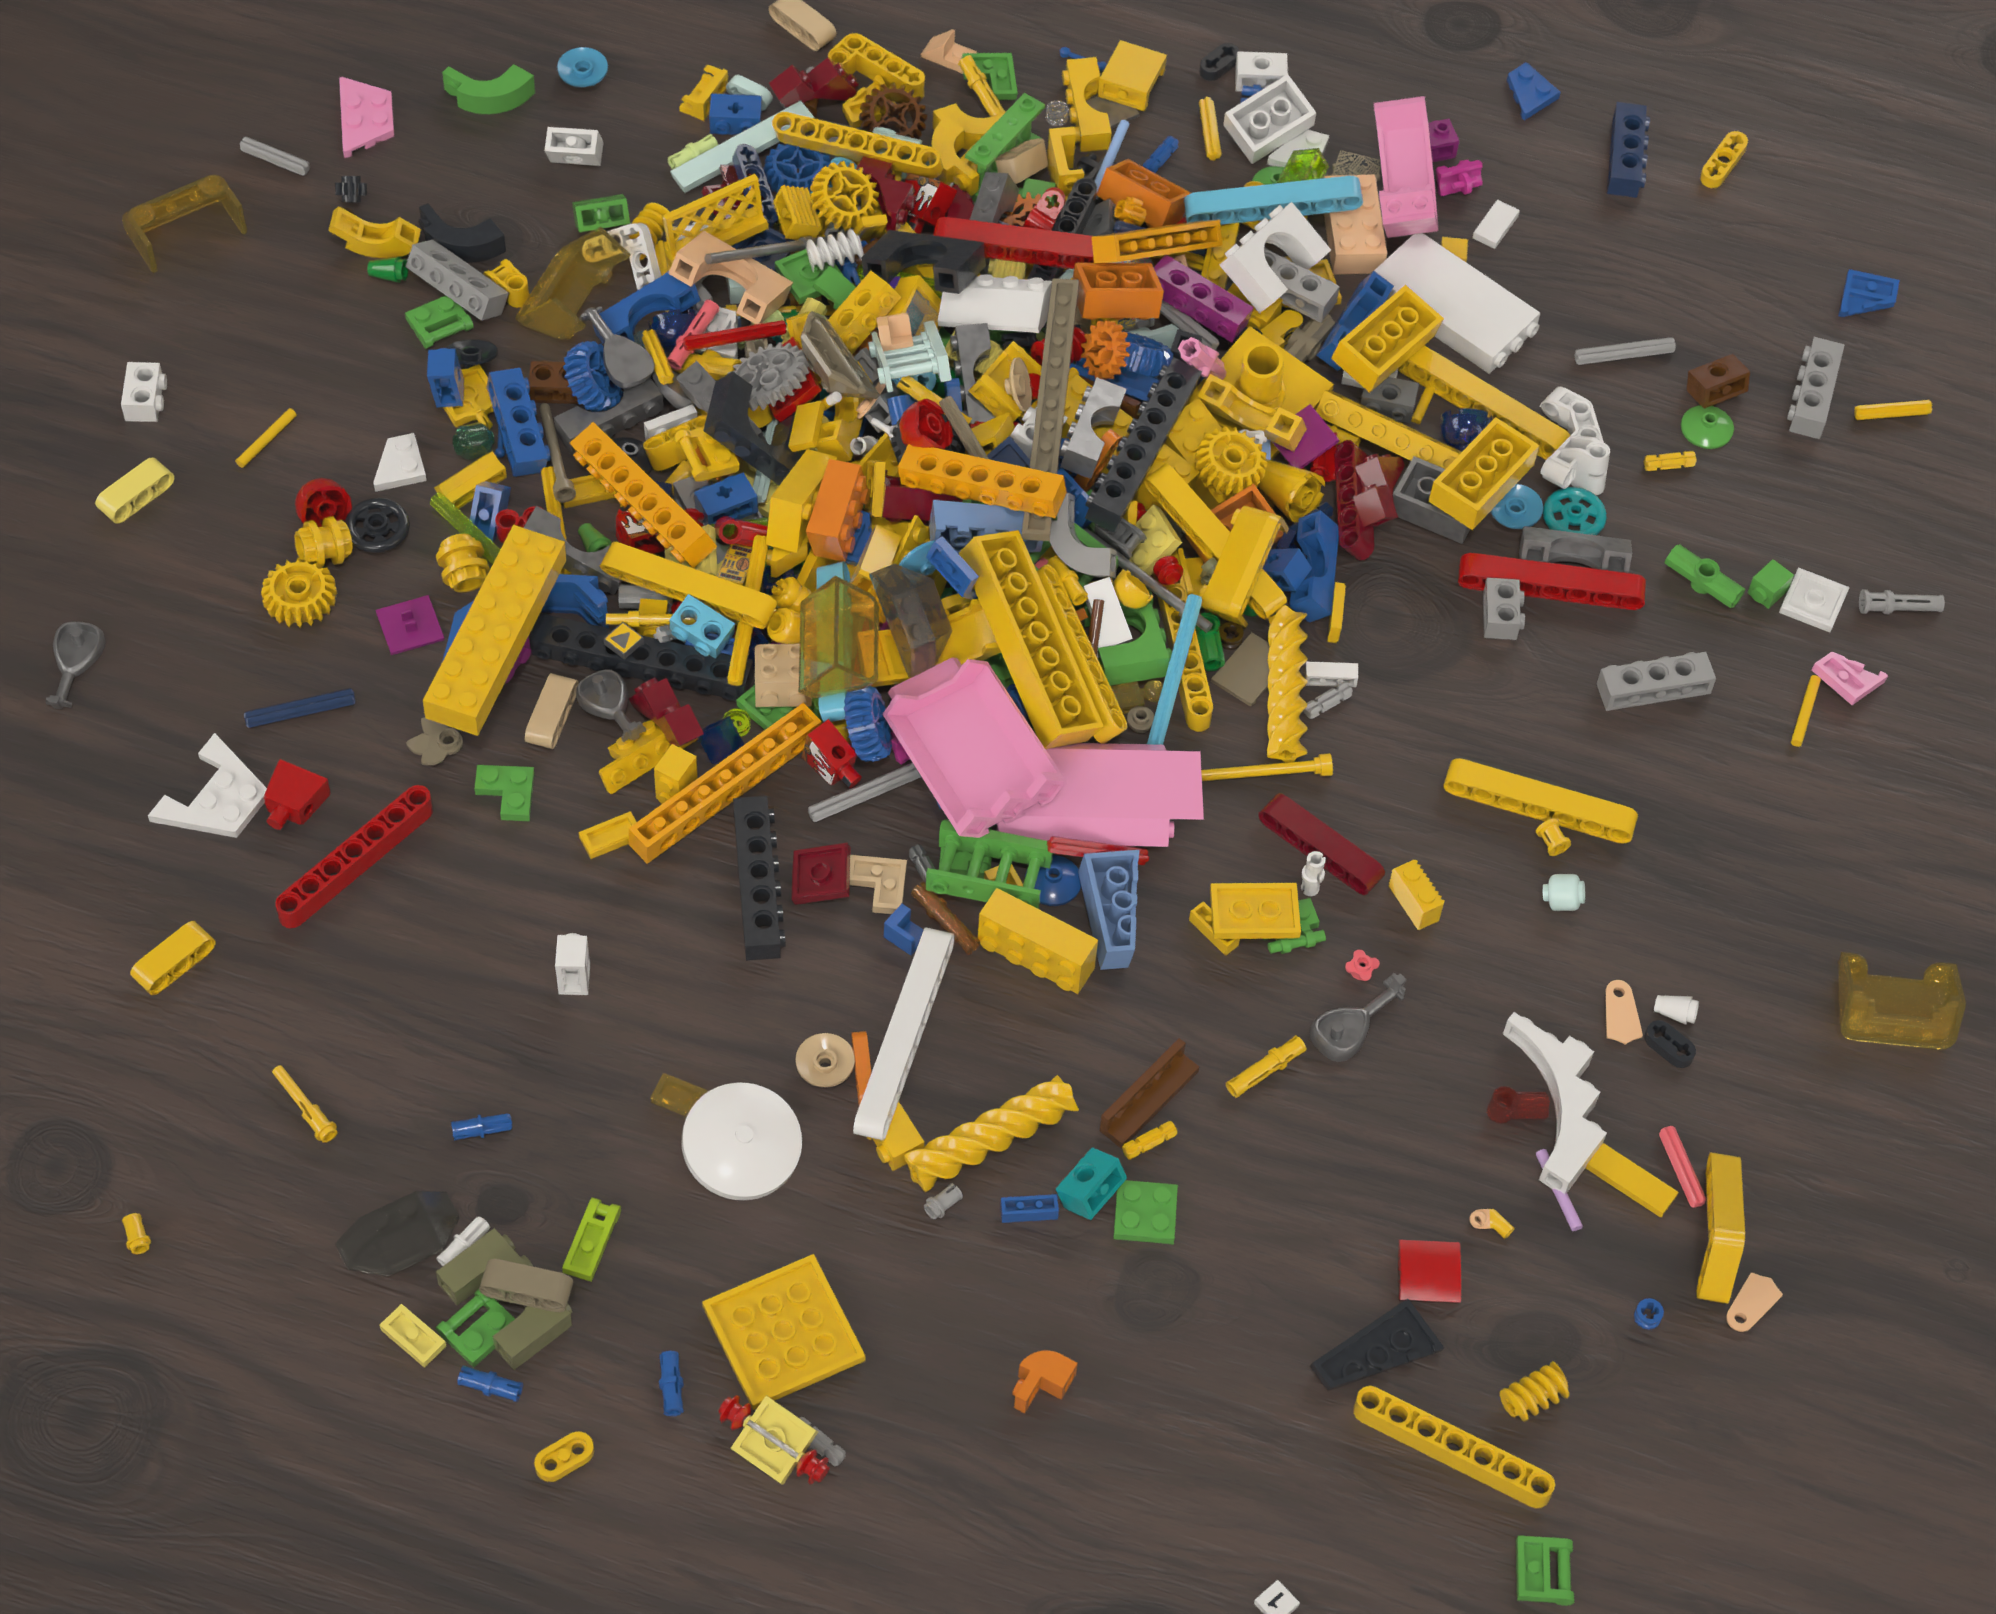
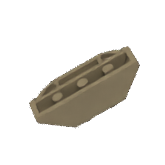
(833, 360)

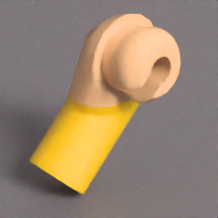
(1491, 1220)

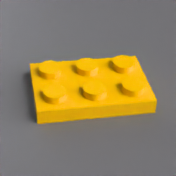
(1255, 910)

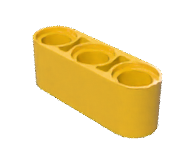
(172, 958)

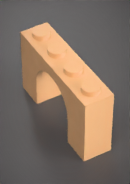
(764, 287)

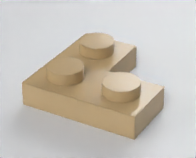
(882, 874)

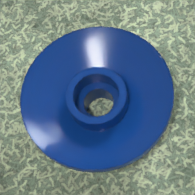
(1062, 888)

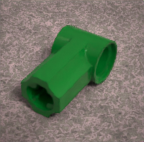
(1211, 644)

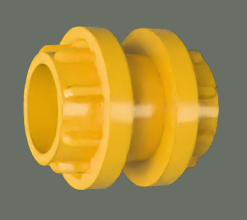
(324, 542)
(462, 563)

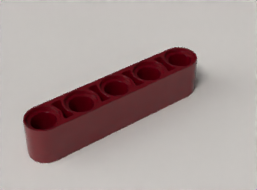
(1352, 534)
(1310, 834)

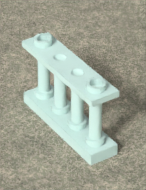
(924, 357)

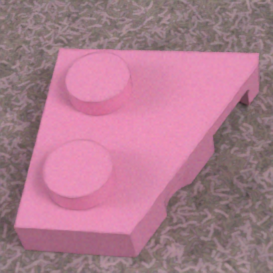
(1847, 677)

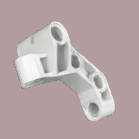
(1584, 455)

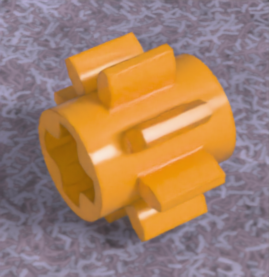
(1130, 211)

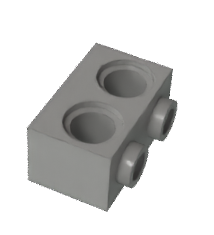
(1498, 609)

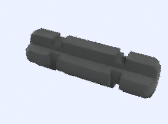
(923, 862)

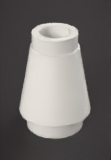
(1677, 1007)

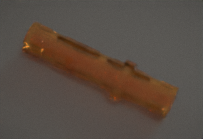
(937, 909)

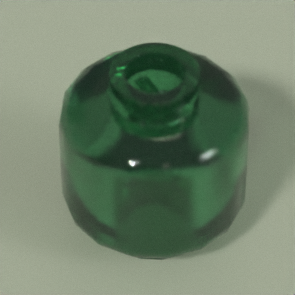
(473, 441)

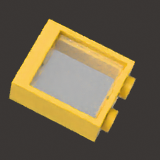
(918, 301)

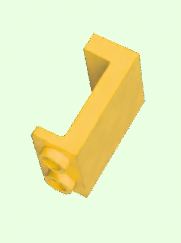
(1131, 75)
(1061, 159)
(991, 385)

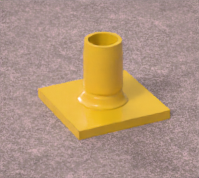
(1268, 377)

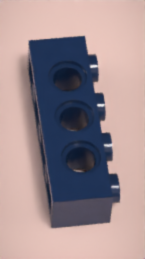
(1627, 150)

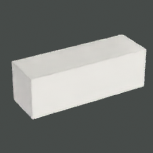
(1331, 673)

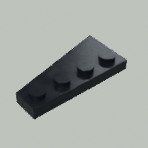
(1383, 1345)

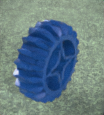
(785, 160)
(1146, 355)
(589, 378)
(867, 725)

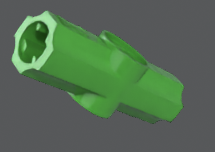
(1705, 576)

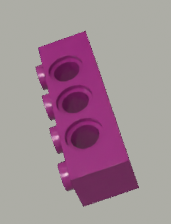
(1202, 299)

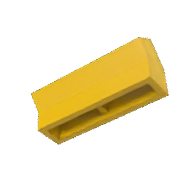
(462, 485)

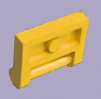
(718, 457)

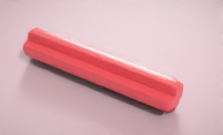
(1682, 1166)

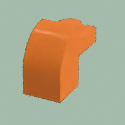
(1043, 1371)

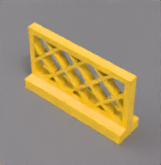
(732, 230)

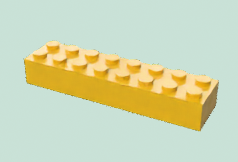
(494, 630)
(1031, 640)

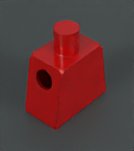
(294, 794)

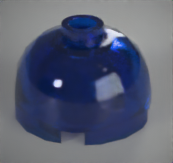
(670, 326)
(1463, 428)

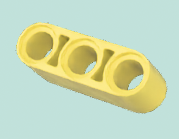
(134, 490)

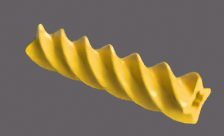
(1285, 684)
(990, 1131)

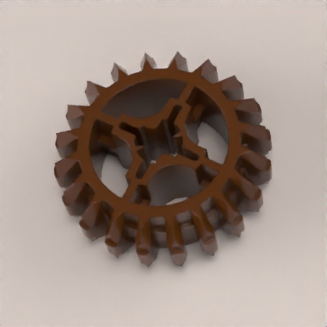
(907, 104)

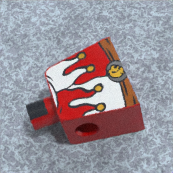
(931, 203)
(634, 534)
(831, 755)

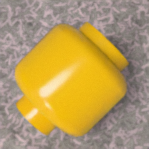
(784, 626)

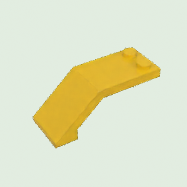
(969, 640)

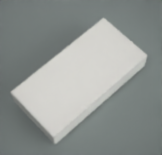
(1496, 224)

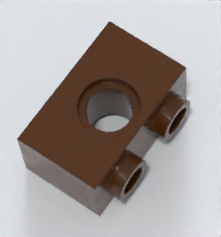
(1718, 381)

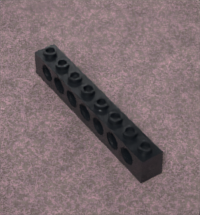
(1143, 444)
(682, 658)

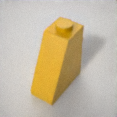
(876, 555)

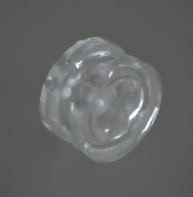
(1060, 118)

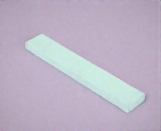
(707, 164)

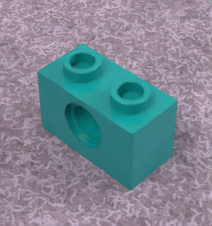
(1091, 1183)

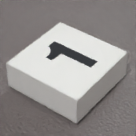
(1276, 1600)

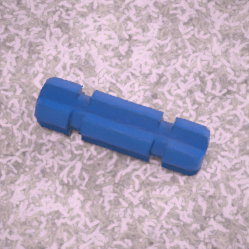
(1161, 154)

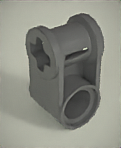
(1124, 539)

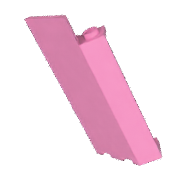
(971, 745)
(1117, 795)

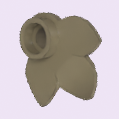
(432, 742)

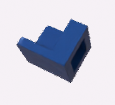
(901, 931)

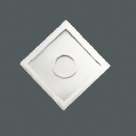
(1814, 600)

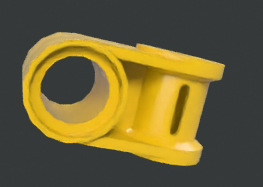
(512, 281)

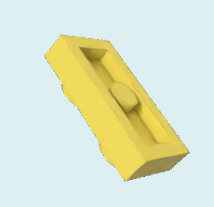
(412, 1335)

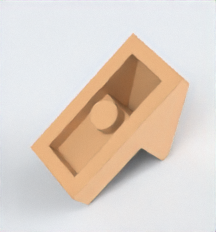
(945, 51)

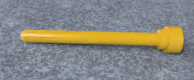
(1319, 765)

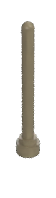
(563, 488)

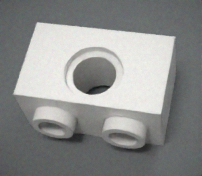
(1259, 68)
(573, 146)

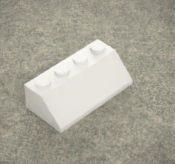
(1000, 302)

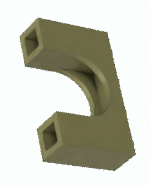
(528, 1331)

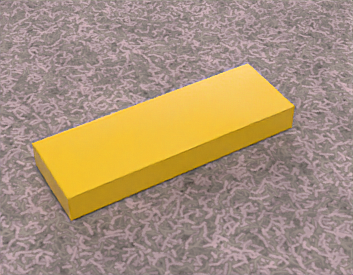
(1632, 1180)

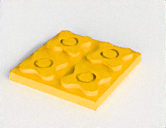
(783, 1331)

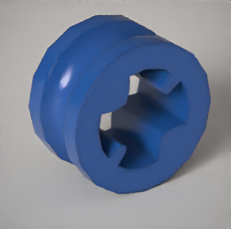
(1641, 1319)

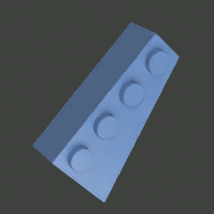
(963, 521)
(1111, 903)

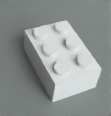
(1269, 119)

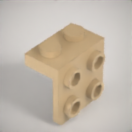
(778, 676)

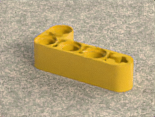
(870, 59)

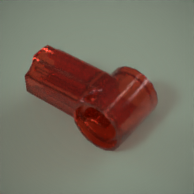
(1519, 1105)

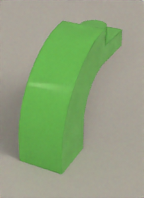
(490, 96)

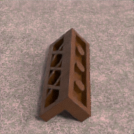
(1148, 1094)

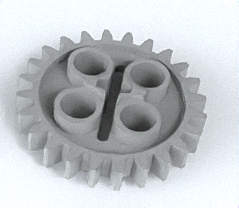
(773, 373)

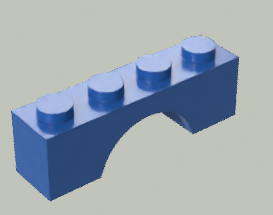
(661, 294)
(1365, 300)
(1319, 541)

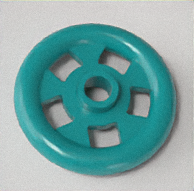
(1575, 495)

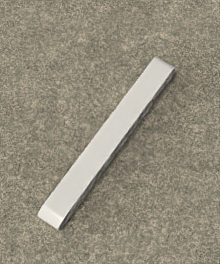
(903, 1034)

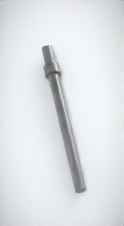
(759, 251)
(1153, 585)

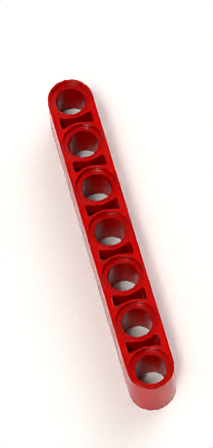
(1020, 243)
(1556, 581)
(351, 868)

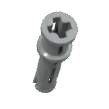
(1889, 601)

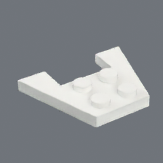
(225, 801)

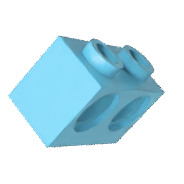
(706, 621)

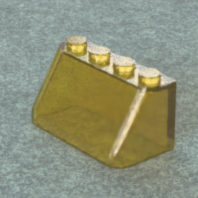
(838, 640)

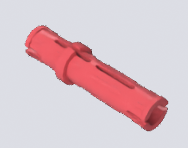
(697, 326)

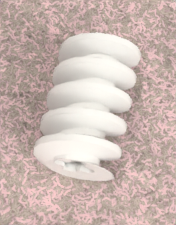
(834, 249)

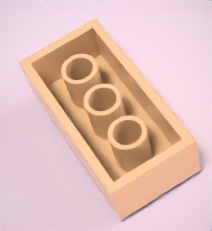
(1357, 234)

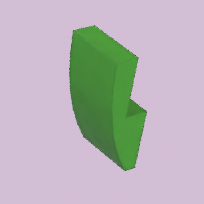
(834, 286)

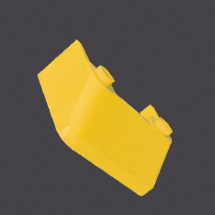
(1241, 563)

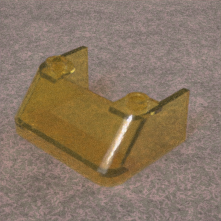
(175, 205)
(568, 282)

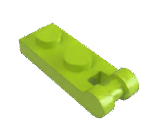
(591, 1240)

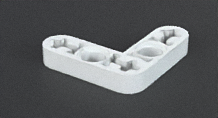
(636, 247)

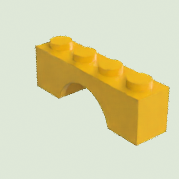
(1092, 126)
(1231, 404)
(837, 435)

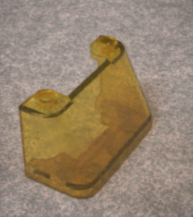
(1900, 1009)

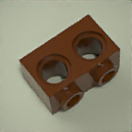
(549, 384)

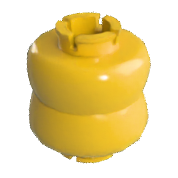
(790, 593)

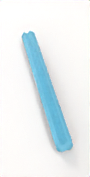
(1175, 670)

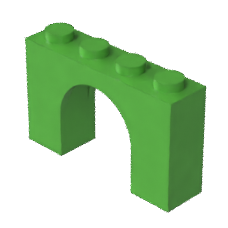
(1141, 658)

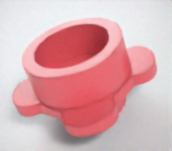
(1358, 971)

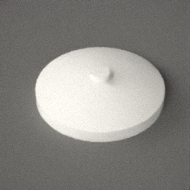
(741, 1141)

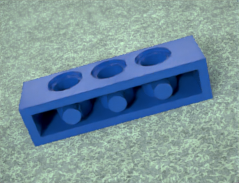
(522, 458)

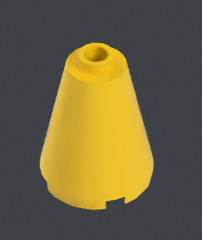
(1292, 489)

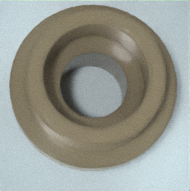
(1139, 725)

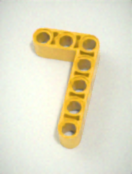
(665, 452)
(1725, 1228)

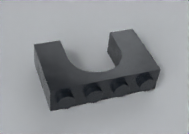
(954, 259)
(730, 426)

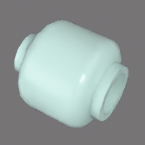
(1564, 892)

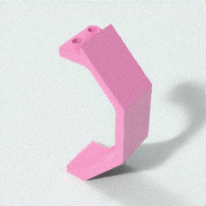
(1406, 167)

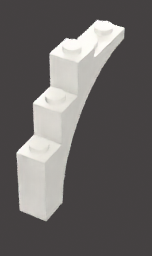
(1572, 1097)

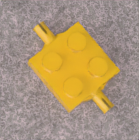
(475, 399)

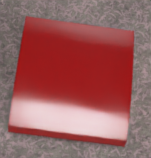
(1429, 1271)

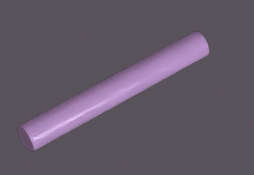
(1563, 1199)

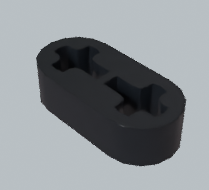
(1216, 59)
(1670, 1043)

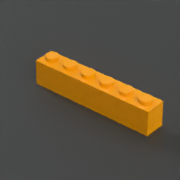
(1156, 241)

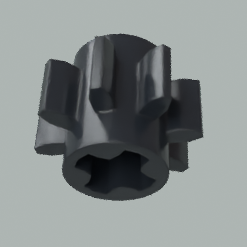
(351, 189)

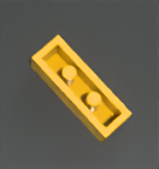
(1202, 919)

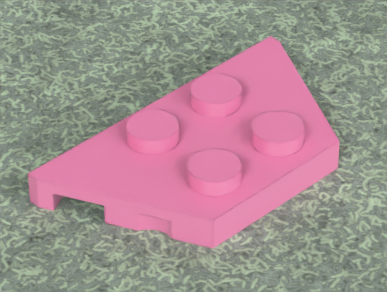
(364, 115)

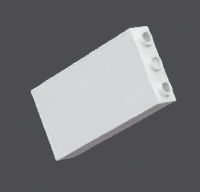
(1478, 314)

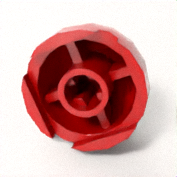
(924, 426)
(322, 499)

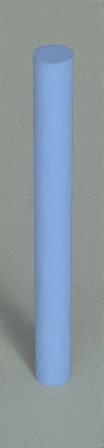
(1112, 151)

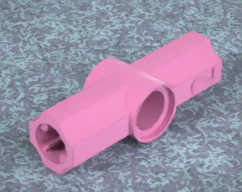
(1202, 358)

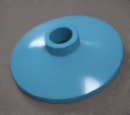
(582, 67)
(1525, 502)
(917, 560)

